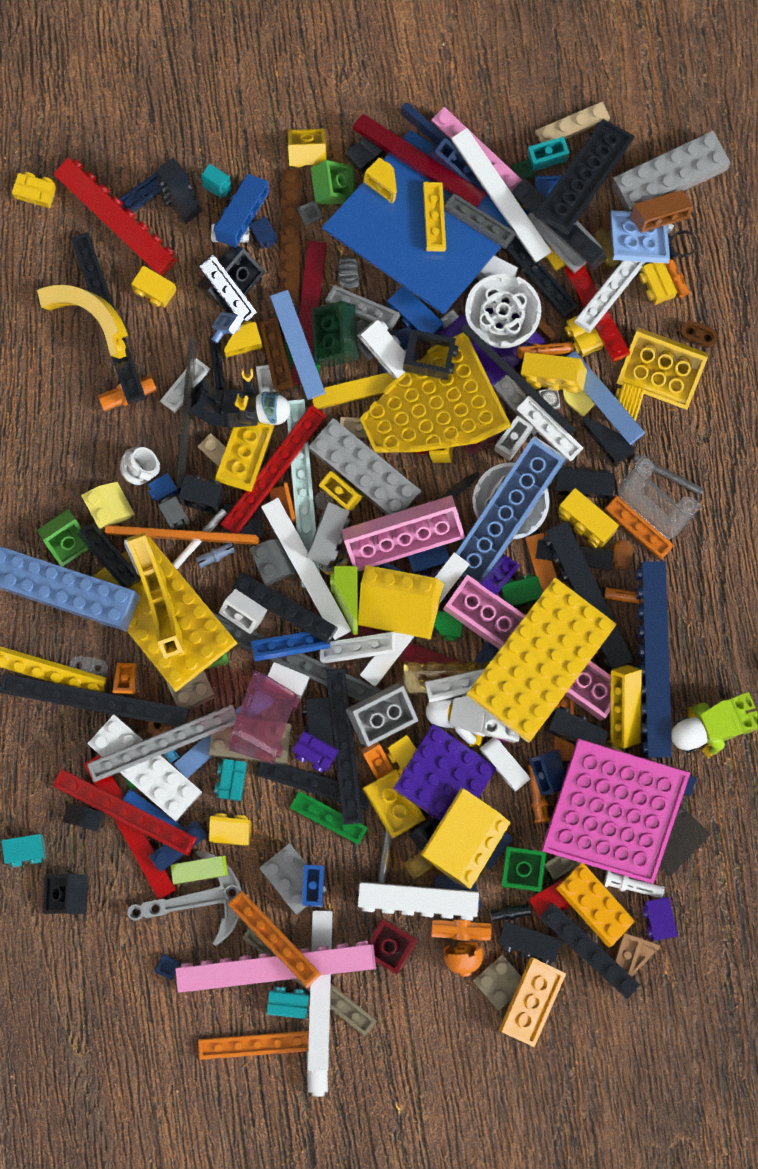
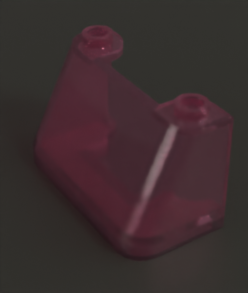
(263, 718)

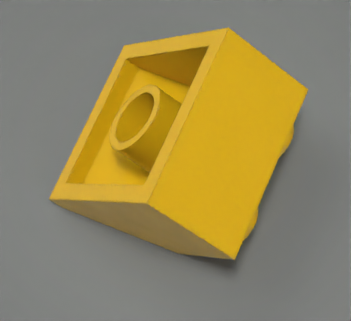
(306, 147)

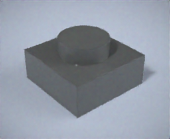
(310, 212)

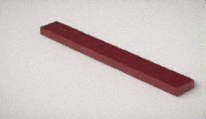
(417, 160)
(310, 293)

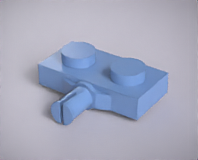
(226, 323)

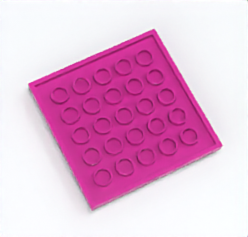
(615, 811)

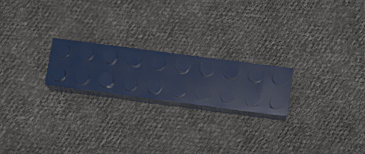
(654, 659)

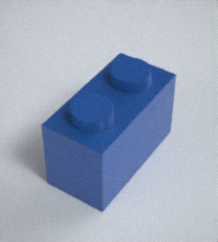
(313, 886)

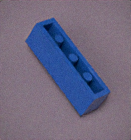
(241, 210)

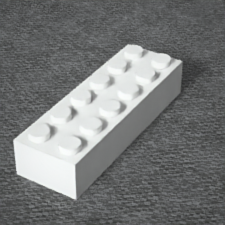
(153, 777)
(418, 899)

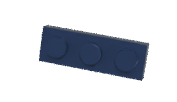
(166, 855)

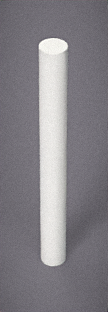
(194, 544)

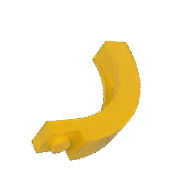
(111, 323)

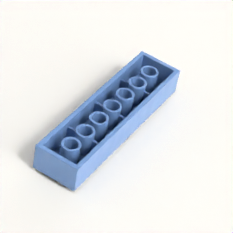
(509, 508)
(67, 589)

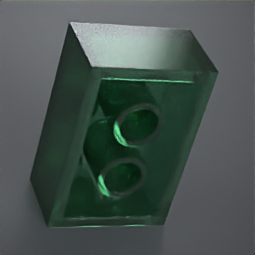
(334, 334)

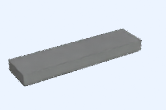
(364, 308)

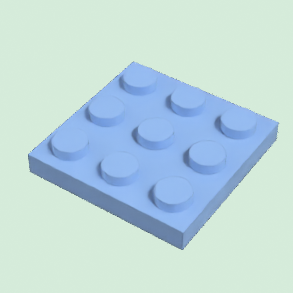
(632, 245)

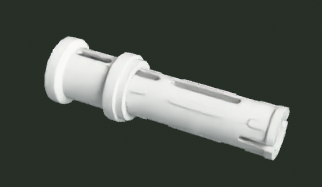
(625, 883)

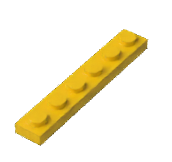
(50, 671)

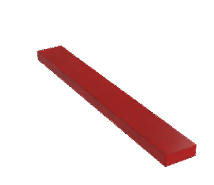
(274, 470)
(124, 812)
(138, 843)

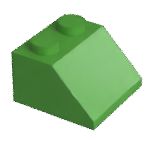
(332, 182)
(62, 538)

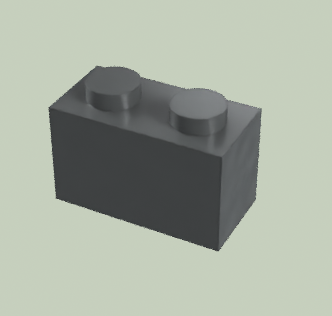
(173, 513)

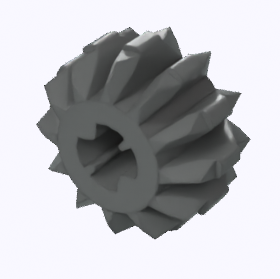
(349, 272)

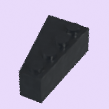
(176, 190)

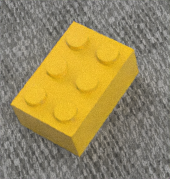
(554, 372)
(587, 519)

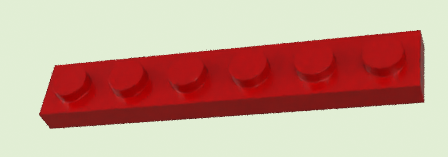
(605, 327)

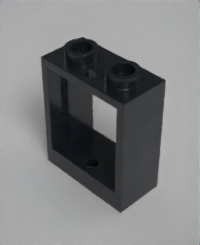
(427, 369)

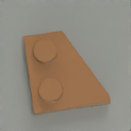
(634, 953)

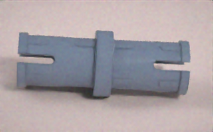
(215, 555)

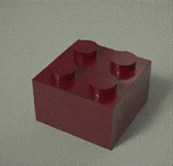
(392, 945)

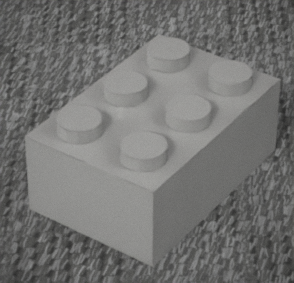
(382, 715)
(286, 875)

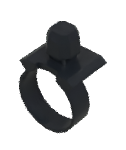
(673, 253)

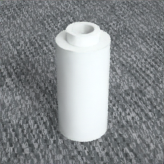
(317, 1082)

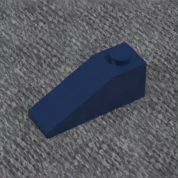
(449, 156)

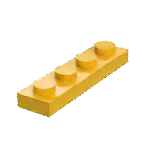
(434, 216)

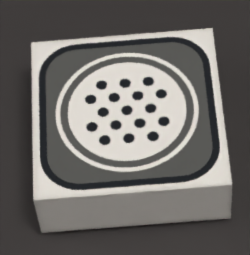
(551, 397)

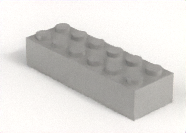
(672, 171)
(363, 469)

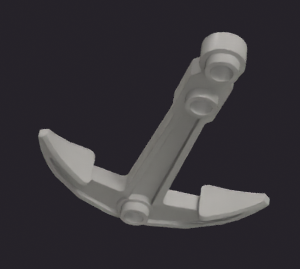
(198, 899)

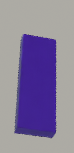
(500, 574)

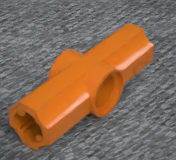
(117, 397)
(461, 930)

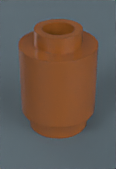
(622, 555)

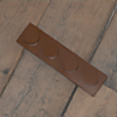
(276, 354)

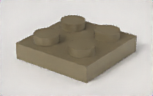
(498, 982)

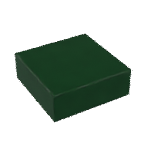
(523, 170)

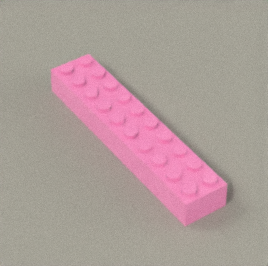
(497, 620)

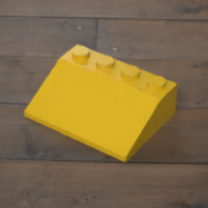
(663, 368)
(399, 601)
(465, 839)

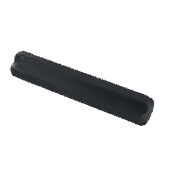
(217, 364)

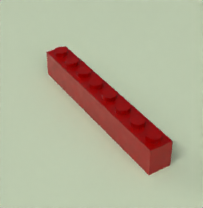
(115, 216)

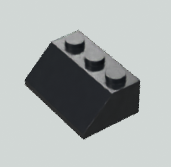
(241, 269)

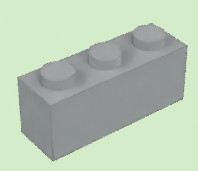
(328, 534)

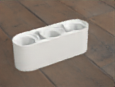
(504, 763)

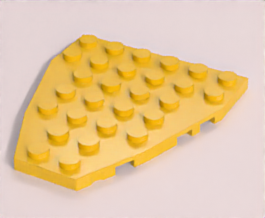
(433, 412)

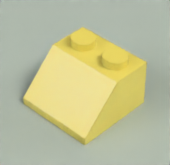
(108, 505)

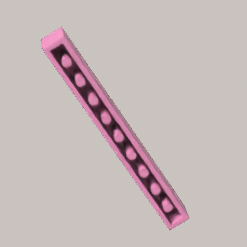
(270, 968)

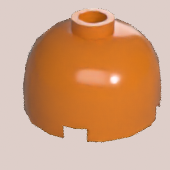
(463, 958)

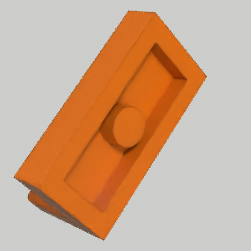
(285, 499)

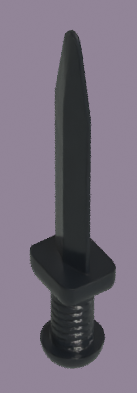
(461, 486)

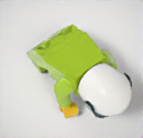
(714, 724)

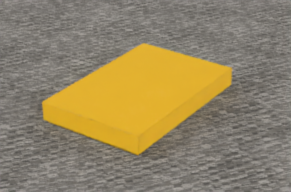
(392, 808)

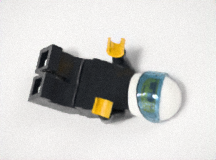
(238, 407)

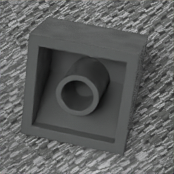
(272, 561)

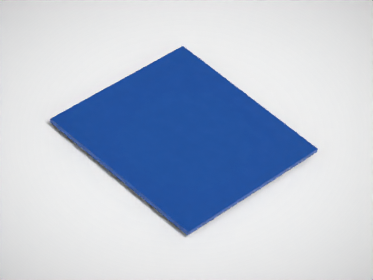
(395, 237)

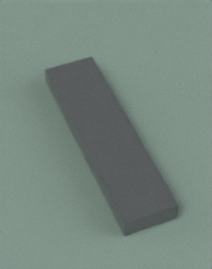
(479, 220)

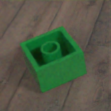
(523, 869)

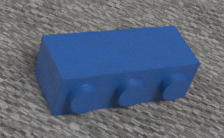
(414, 312)

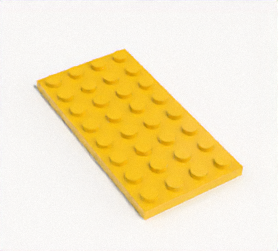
(202, 633)
(541, 660)

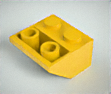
(230, 830)

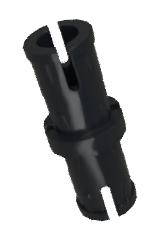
(510, 912)

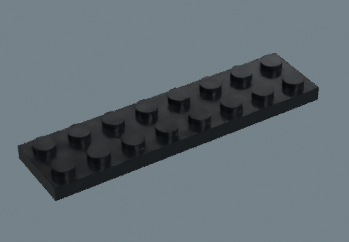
(584, 176)

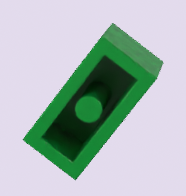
(522, 592)

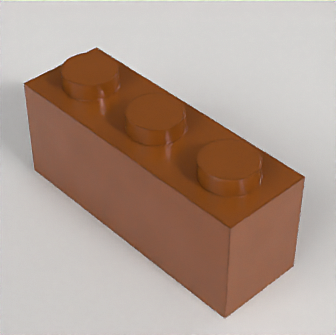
(661, 211)

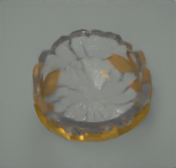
(341, 560)

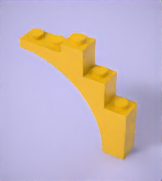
(162, 608)

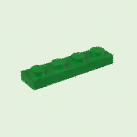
(327, 817)

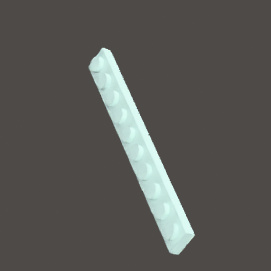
(302, 483)

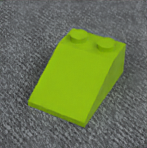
(345, 588)

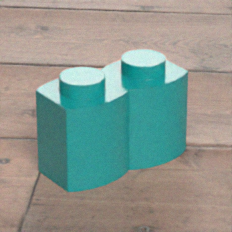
(216, 181)

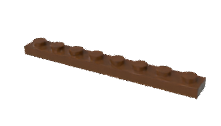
(290, 235)

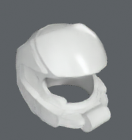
(131, 465)

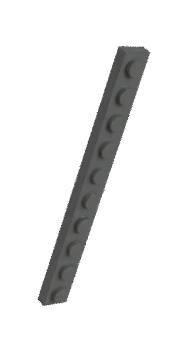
(301, 663)

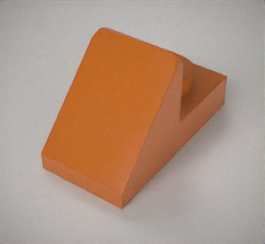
(125, 678)
(377, 760)

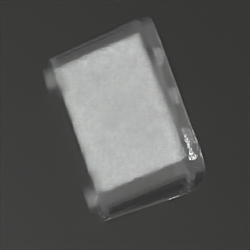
(653, 503)

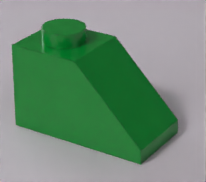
(447, 626)

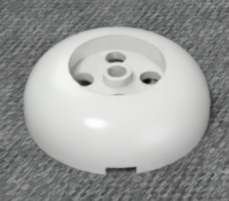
(489, 294)
(488, 486)

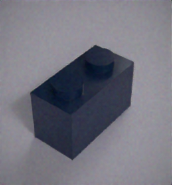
(548, 772)

